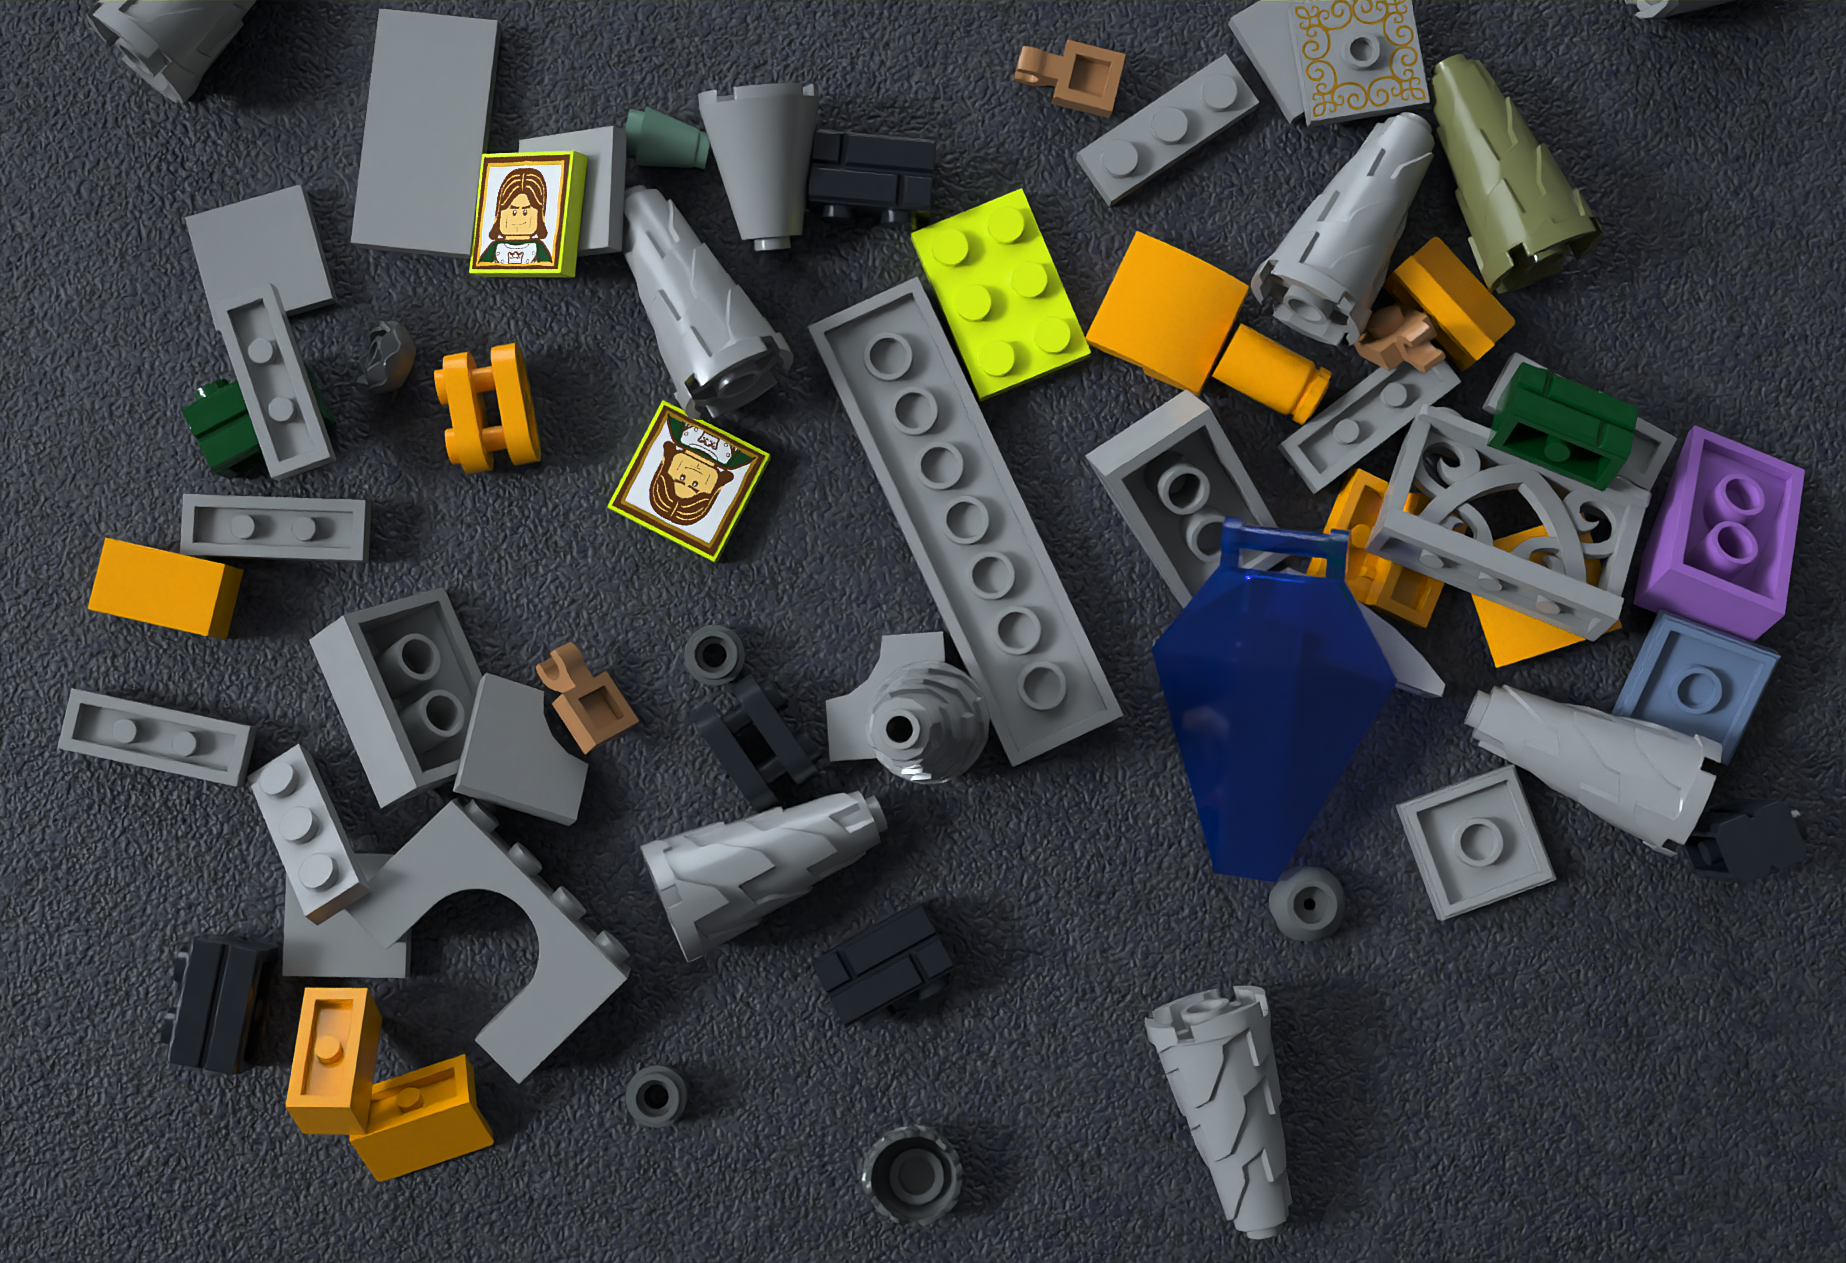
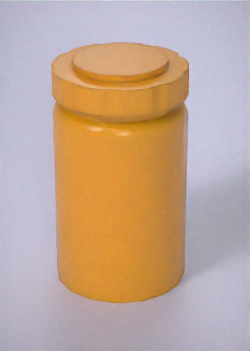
(1272, 374)

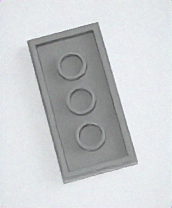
(425, 133)

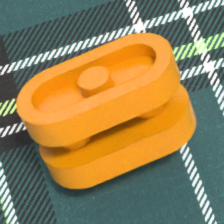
(471, 439)

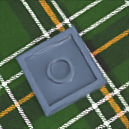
(1697, 681)

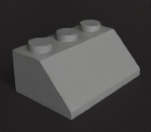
(402, 690)

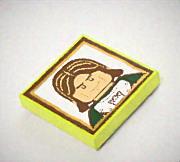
(528, 214)
(689, 481)

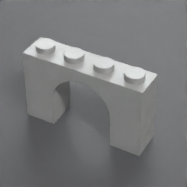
(574, 963)

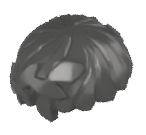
(912, 1175)

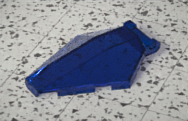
(1270, 694)

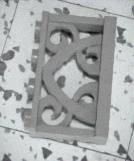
(1473, 564)

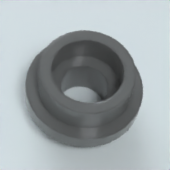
(696, 649)
(643, 1110)

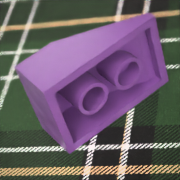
(1723, 537)

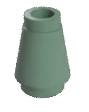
(664, 141)

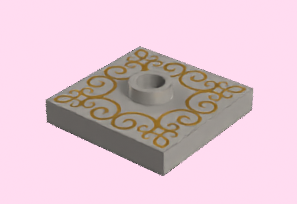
(1357, 59)

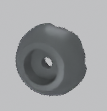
(388, 358)
(1288, 899)

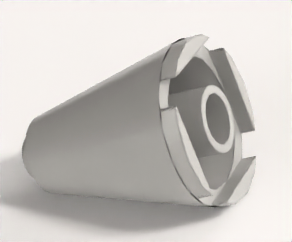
(764, 156)

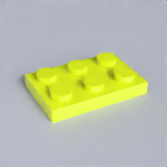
(1000, 295)

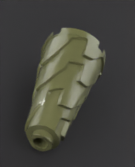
(1506, 182)

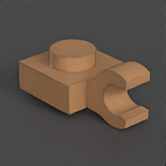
(1083, 77)
(1399, 336)
(588, 705)

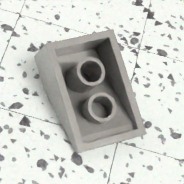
(1175, 486)

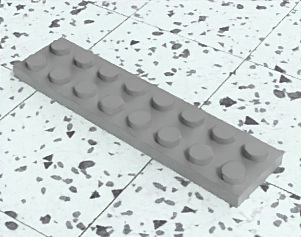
(965, 521)

